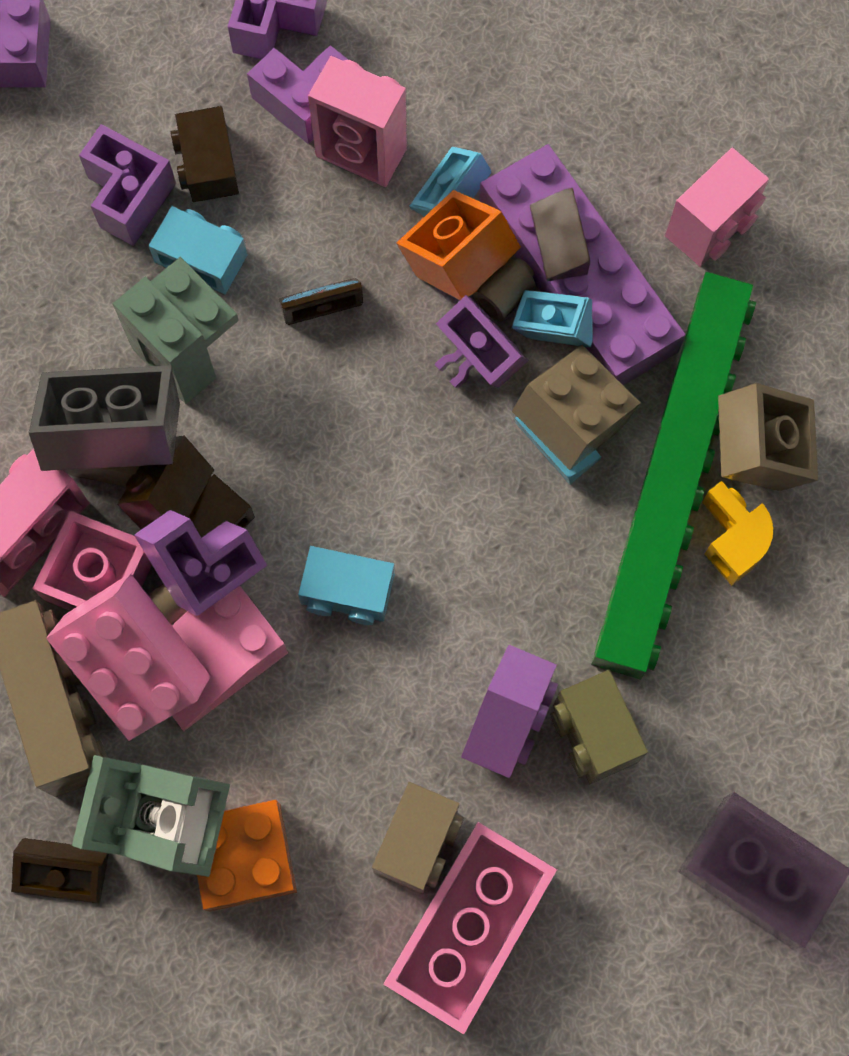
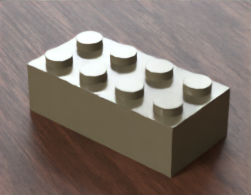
(46, 701)

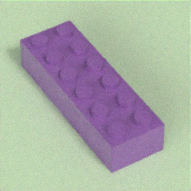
(628, 318)

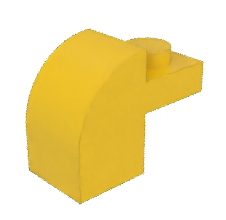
(746, 533)

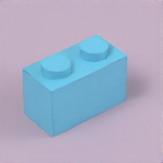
(208, 249)
(346, 585)

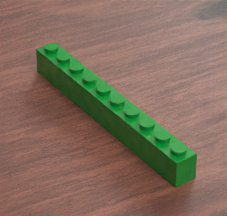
(673, 477)

